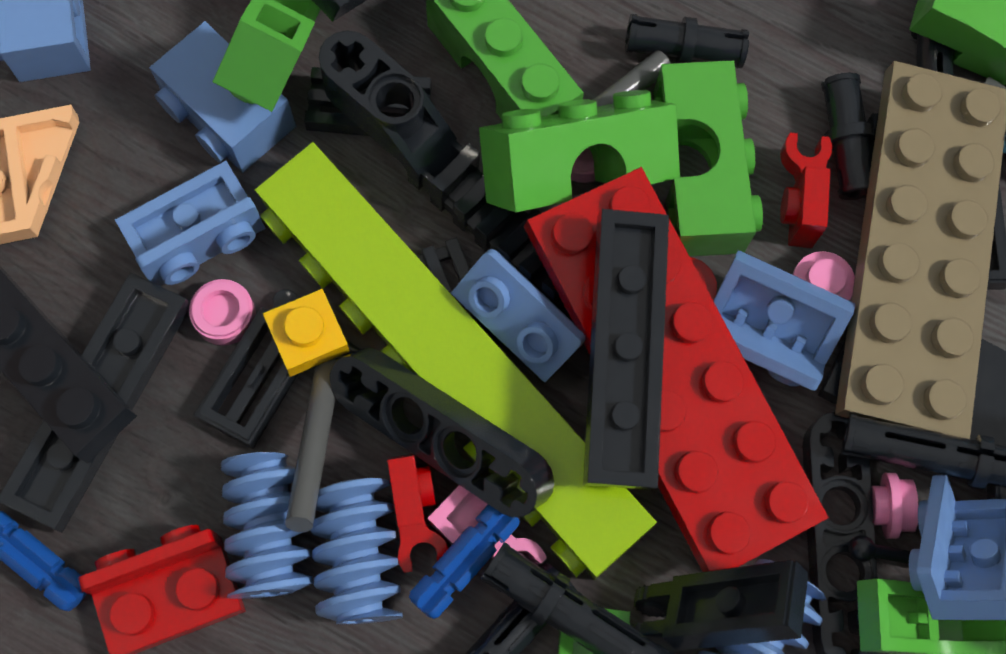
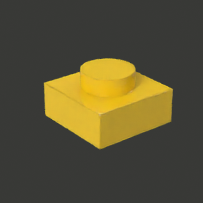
(306, 332)

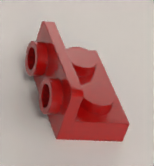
(162, 591)

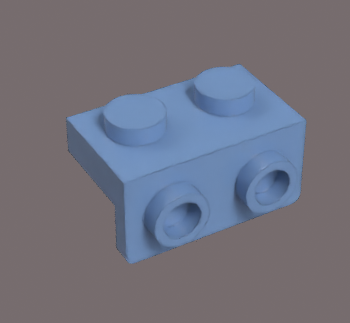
(191, 225)
(518, 314)
(781, 320)
(960, 555)

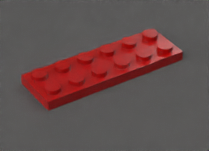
(720, 445)

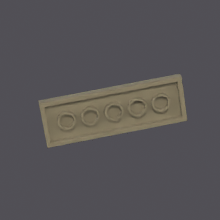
(924, 252)

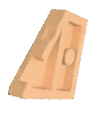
(30, 166)

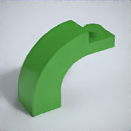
(899, 622)

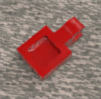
(808, 200)
(411, 492)

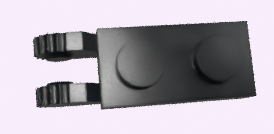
(725, 606)

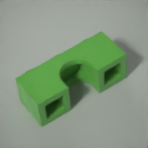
(265, 49)
(505, 51)
(533, 155)
(716, 208)

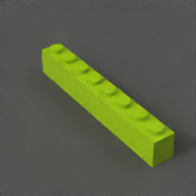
(445, 346)

